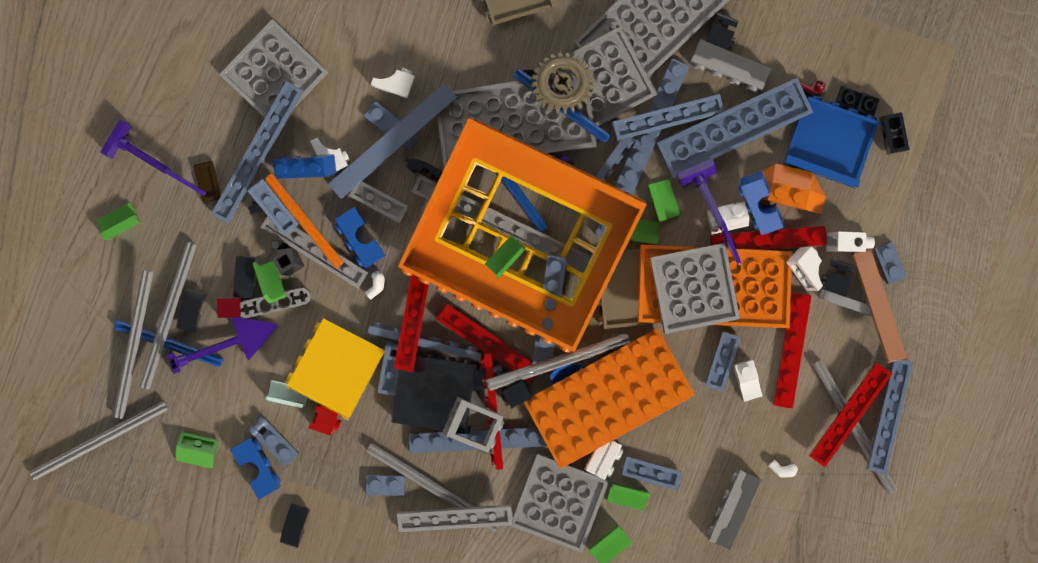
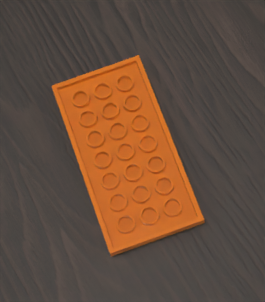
(759, 284)
(609, 398)

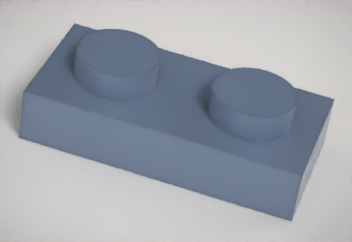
(890, 263)
(385, 485)

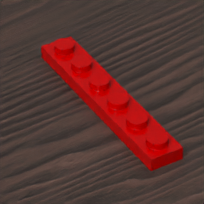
(776, 239)
(411, 325)
(484, 340)
(792, 351)
(491, 403)
(850, 414)

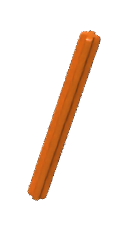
(303, 220)

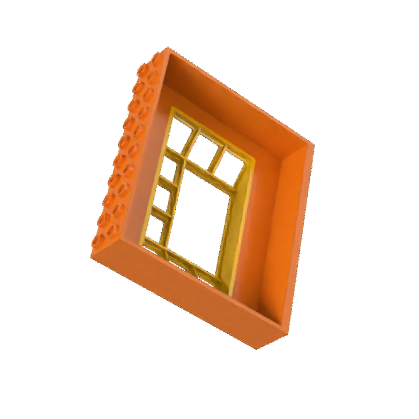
(515, 295)

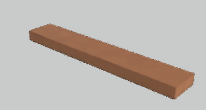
(879, 306)

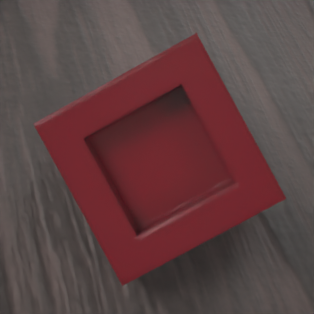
(229, 307)

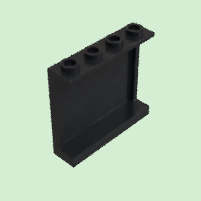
(430, 391)

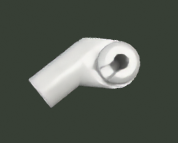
(378, 284)
(786, 471)

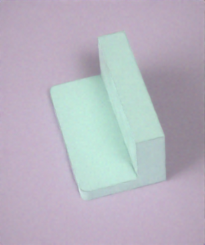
(279, 393)

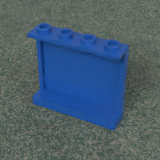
(832, 142)

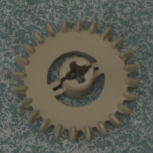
(573, 97)

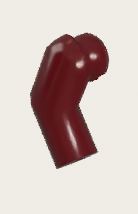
(813, 89)

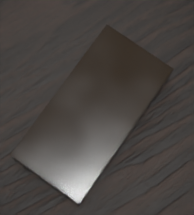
(207, 181)

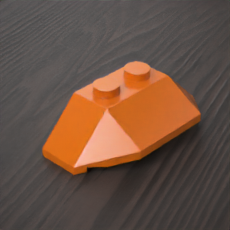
(794, 188)

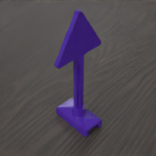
(118, 140)
(698, 176)
(250, 335)

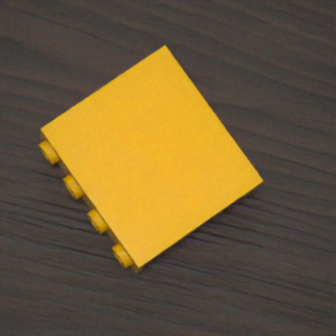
(335, 368)

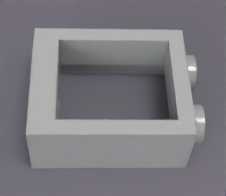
(456, 416)

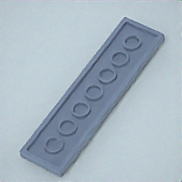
(735, 127)

